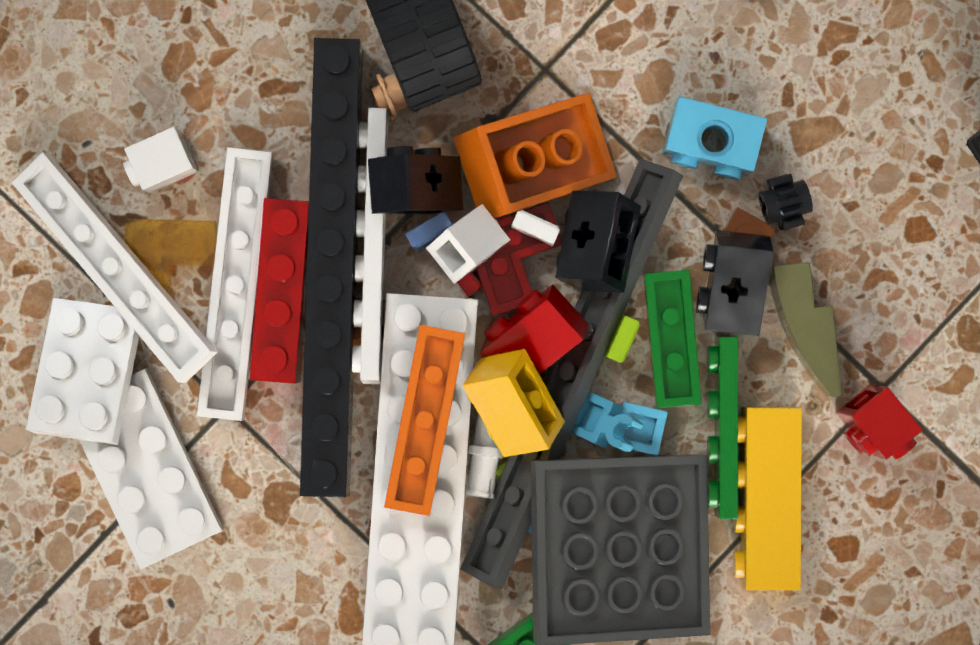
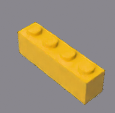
(769, 498)

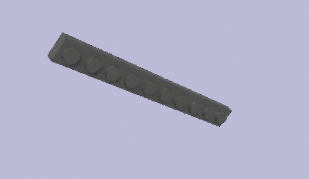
(569, 383)

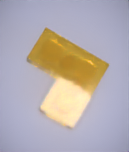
(171, 243)

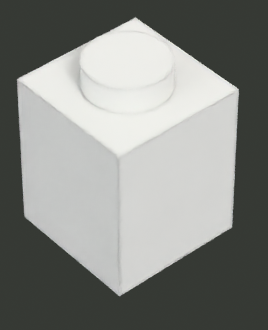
(159, 160)
(468, 243)

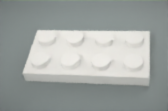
(152, 479)

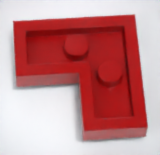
(503, 272)

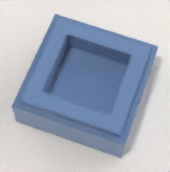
(428, 231)

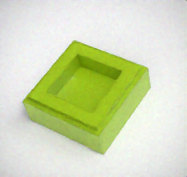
(622, 339)

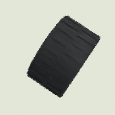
(426, 49)

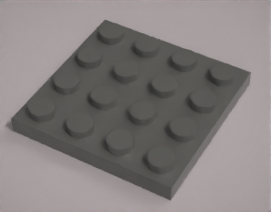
(619, 548)

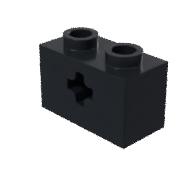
(415, 182)
(598, 241)
(742, 307)

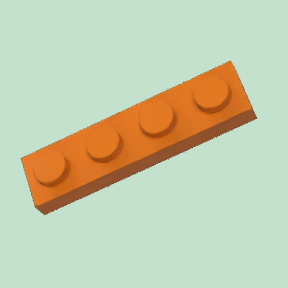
(424, 420)

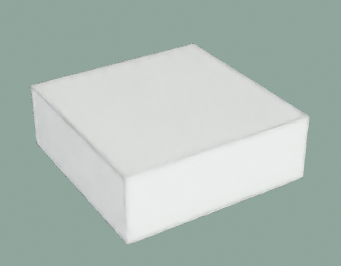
(535, 227)

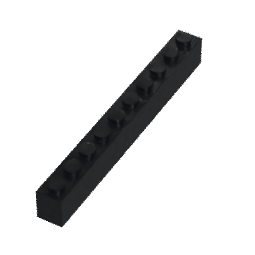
(331, 268)

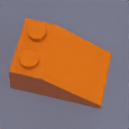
(535, 156)

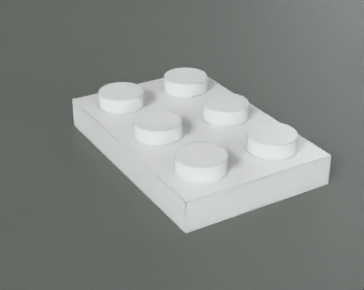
(83, 372)

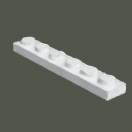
(370, 266)
(114, 268)
(235, 284)

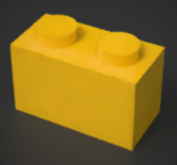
(513, 403)

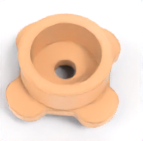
(388, 94)

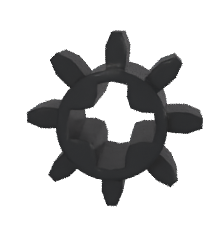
(785, 202)

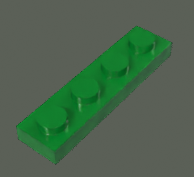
(723, 447)

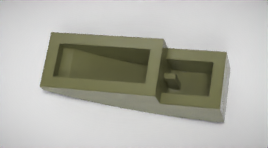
(806, 326)

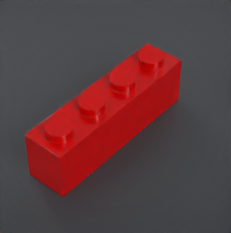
(281, 292)

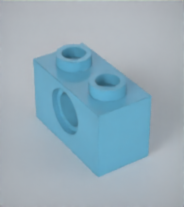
(740, 132)

